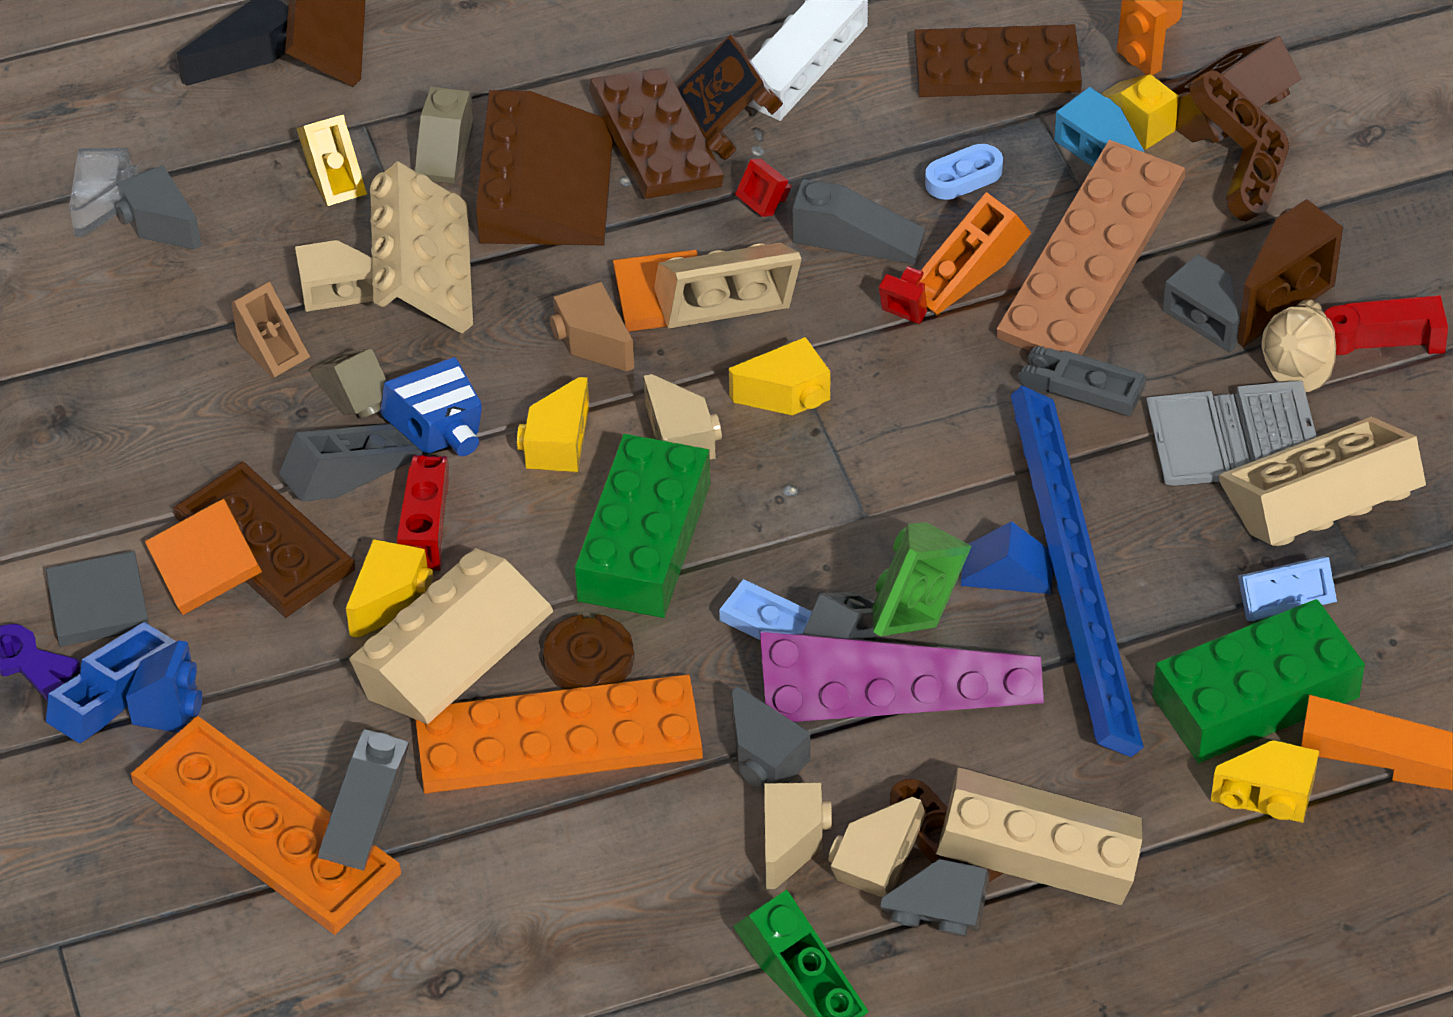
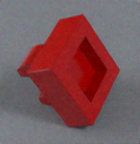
(762, 187)
(904, 296)

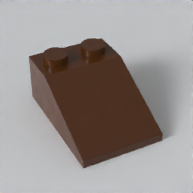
(1292, 266)

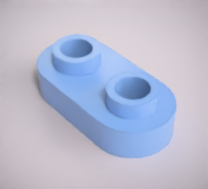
(963, 171)

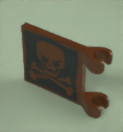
(721, 90)

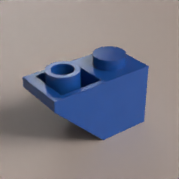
(165, 690)

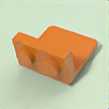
(1144, 30)

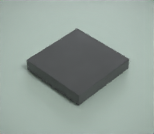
(96, 598)

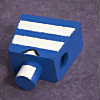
(434, 408)

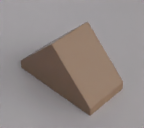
(267, 331)

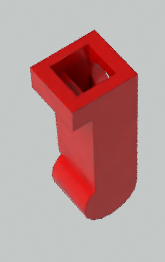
(1390, 324)
(425, 507)

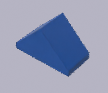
(1008, 561)

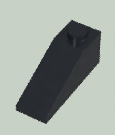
(238, 43)

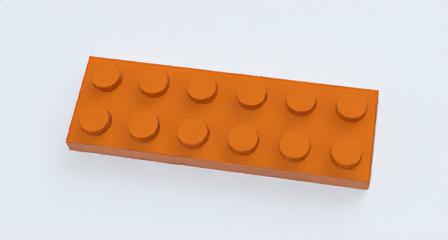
(560, 734)
(260, 823)

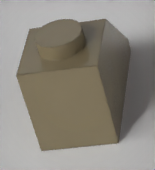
(444, 134)
(352, 381)

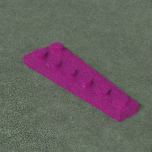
(853, 678)

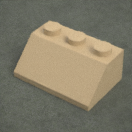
(726, 284)

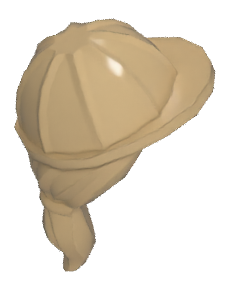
(1300, 345)

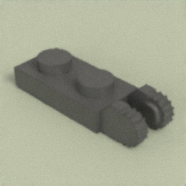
(1083, 379)

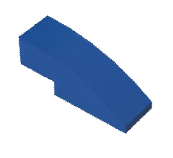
(101, 688)

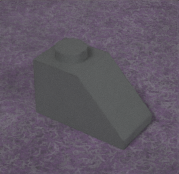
(157, 209)
(1204, 300)
(842, 616)
(766, 742)

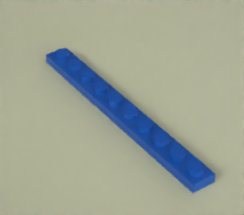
(1076, 573)

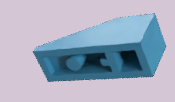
(1088, 125)

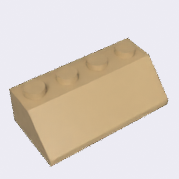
(1324, 480)
(449, 636)
(1041, 836)

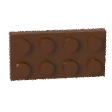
(997, 60)
(655, 133)

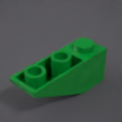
(798, 959)

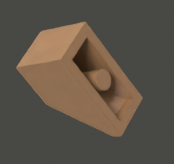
(592, 327)

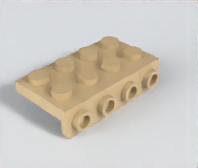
(421, 246)

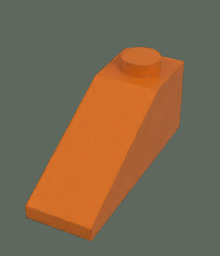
(972, 252)

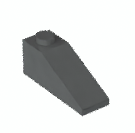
(848, 222)
(342, 459)
(364, 799)

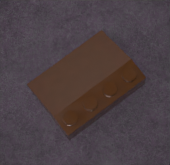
(542, 172)

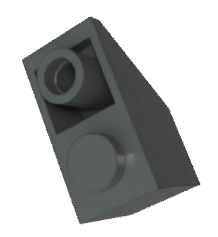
(941, 894)

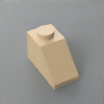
(333, 275)
(680, 415)
(793, 827)
(877, 847)

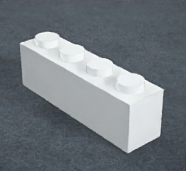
(807, 48)

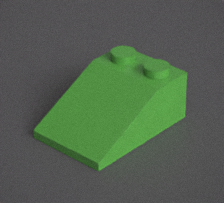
(918, 579)

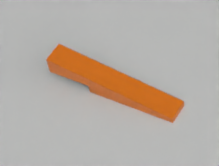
(1370, 738)

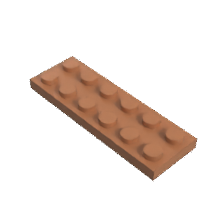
(1092, 251)

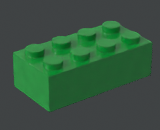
(643, 525)
(1256, 680)

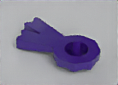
(41, 668)

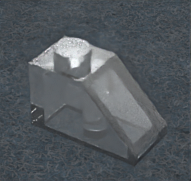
(96, 186)

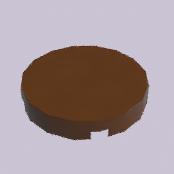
(588, 652)

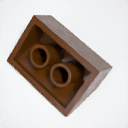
(1257, 69)

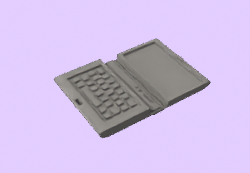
(1214, 434)

